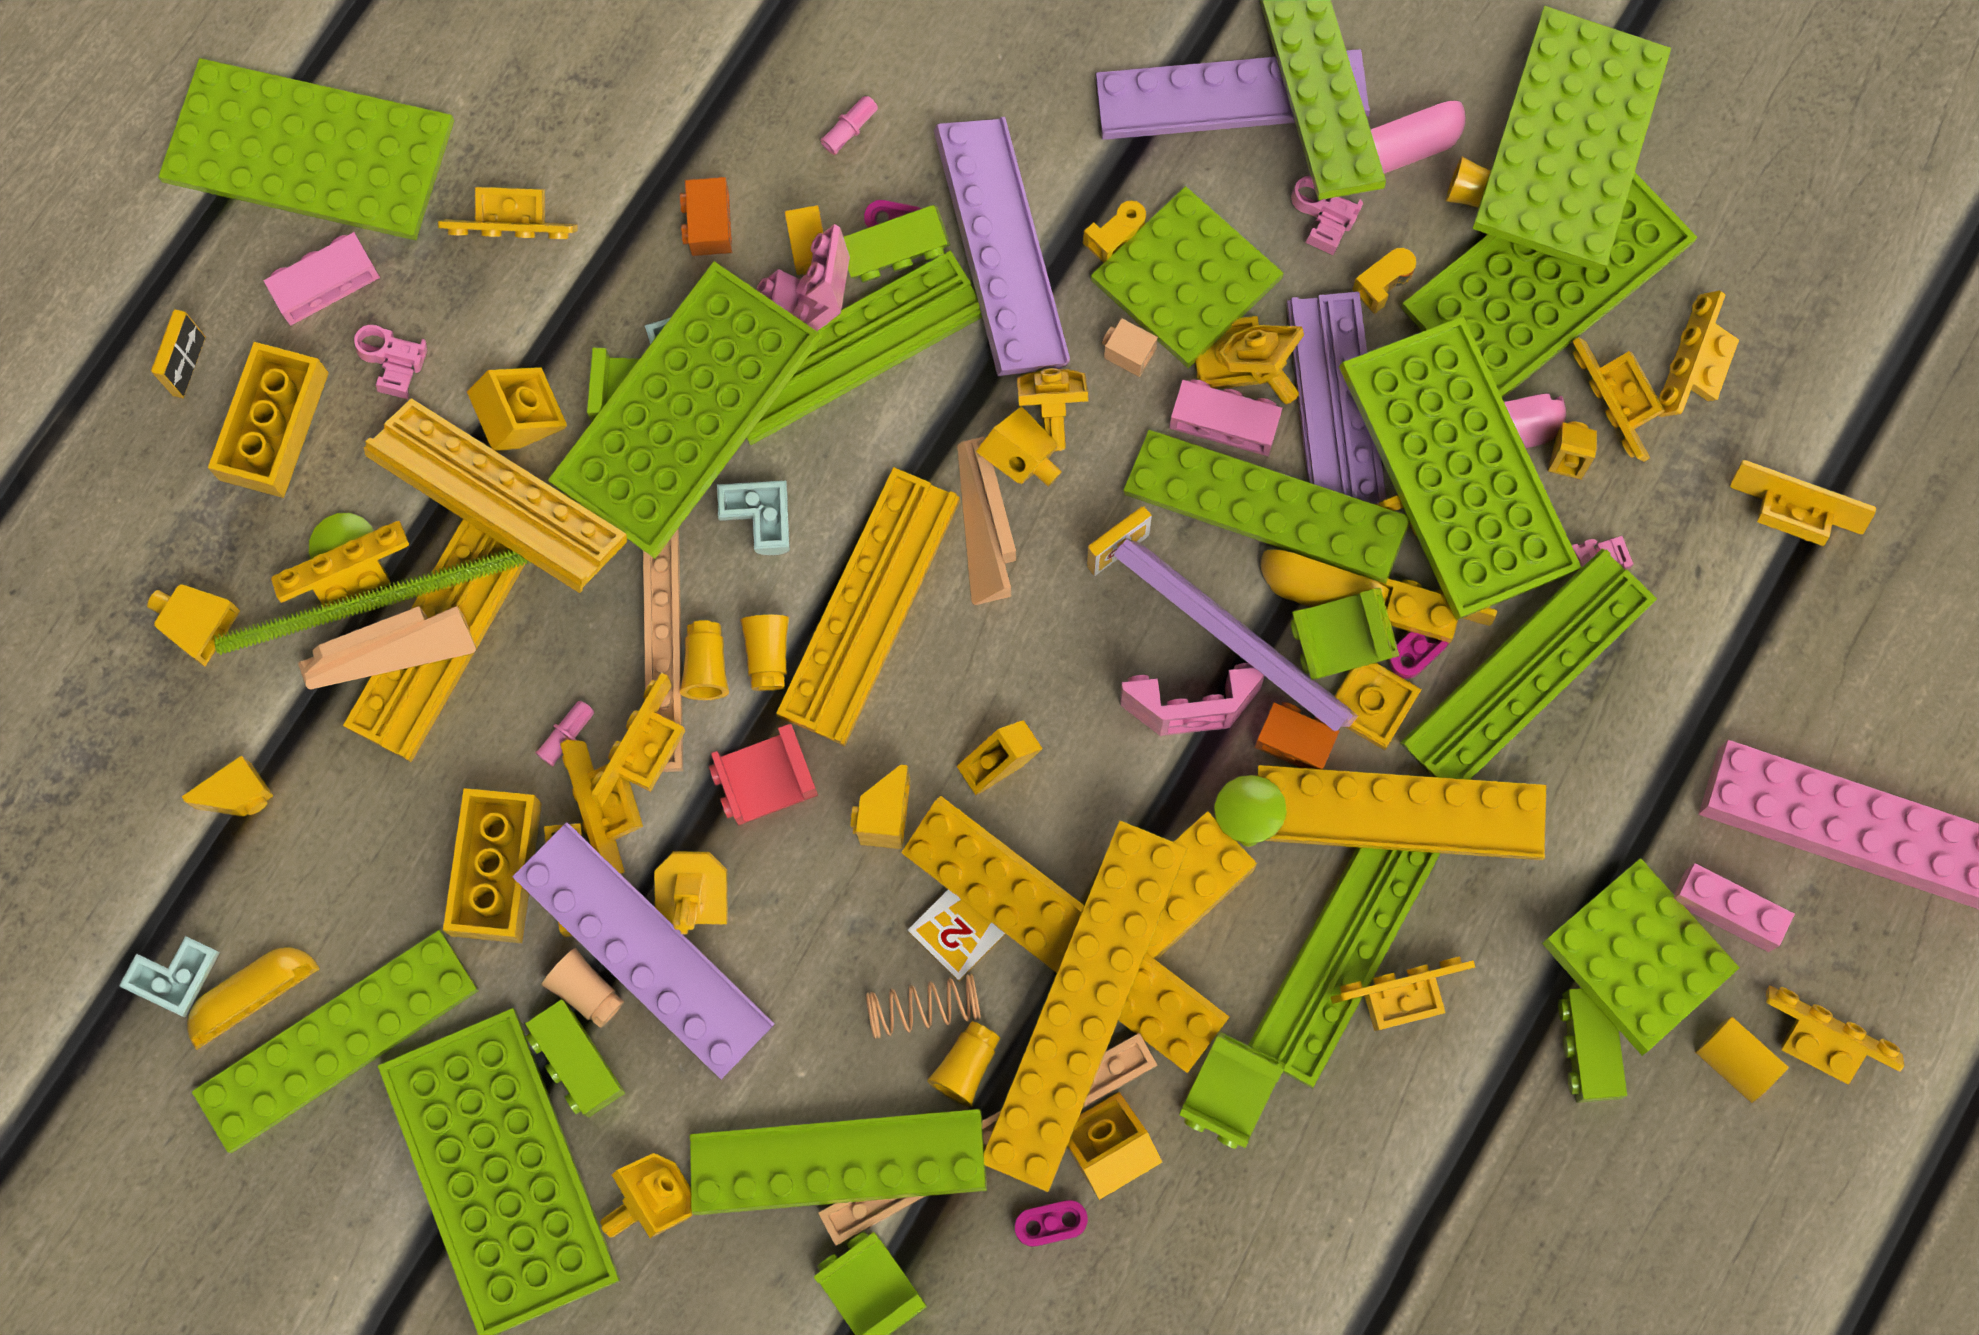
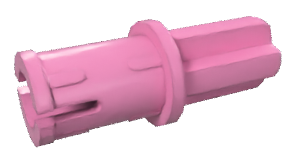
(849, 125)
(566, 730)

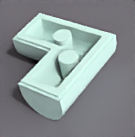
(764, 504)
(174, 986)

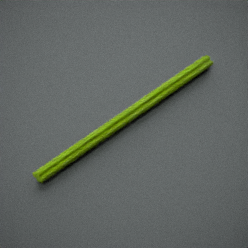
(367, 602)

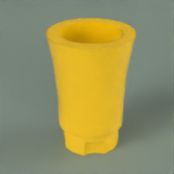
(1467, 183)
(766, 650)
(704, 662)
(965, 1064)

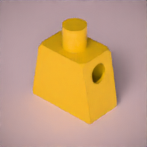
(1021, 449)
(193, 619)

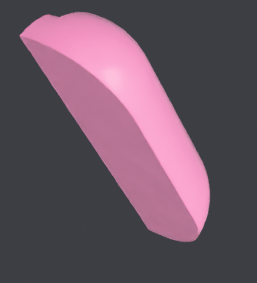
(1419, 135)
(1537, 418)

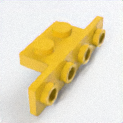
(509, 210)
(1700, 358)
(1625, 392)
(1799, 505)
(345, 569)
(1426, 610)
(644, 747)
(606, 822)
(1404, 999)
(1827, 1042)

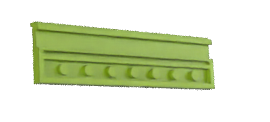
(876, 337)
(1529, 669)
(1340, 950)
(837, 1162)

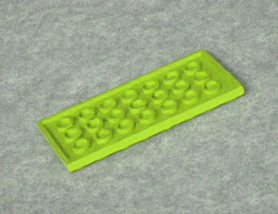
(1572, 139)
(307, 149)
(1534, 304)
(685, 409)
(1459, 467)
(498, 1174)

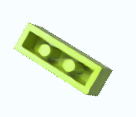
(896, 243)
(1593, 1050)
(573, 1059)

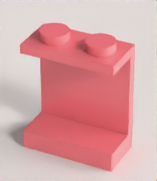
(763, 777)

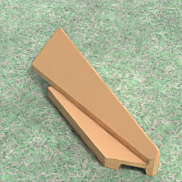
(986, 526)
(389, 646)

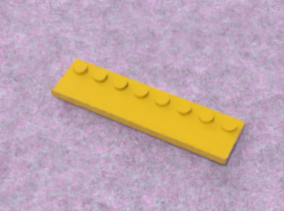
(495, 495)
(868, 607)
(404, 703)
(1410, 812)

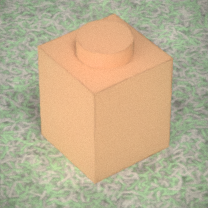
(1129, 346)

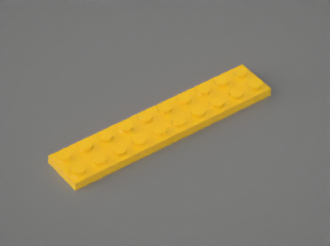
(1043, 920)
(1084, 1006)

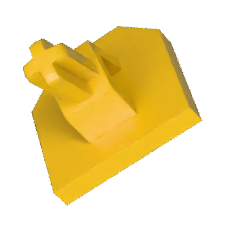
(1264, 354)
(1052, 390)
(691, 890)
(653, 1195)

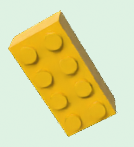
(268, 419)
(492, 843)
(1207, 875)

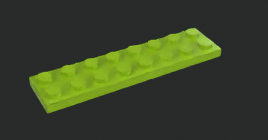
(1323, 97)
(1267, 506)
(334, 1041)

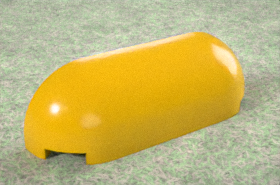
(1312, 581)
(247, 992)

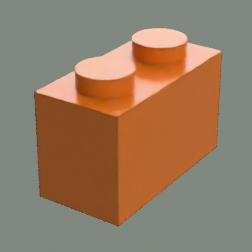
(707, 216)
(1296, 737)

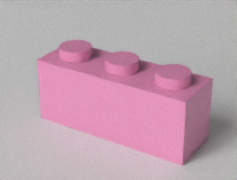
(321, 278)
(1225, 417)
(1733, 908)

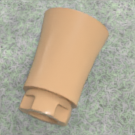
(583, 988)

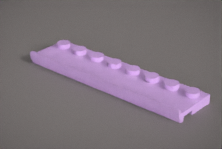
(1200, 97)
(1001, 246)
(1333, 431)
(1235, 635)
(643, 950)

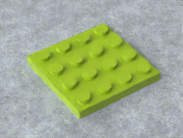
(1187, 276)
(1641, 956)

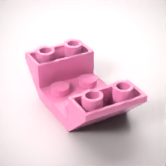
(820, 292)
(1142, 699)

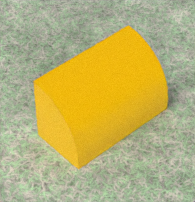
(1741, 1059)

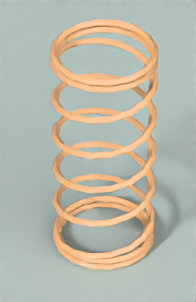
(872, 1003)

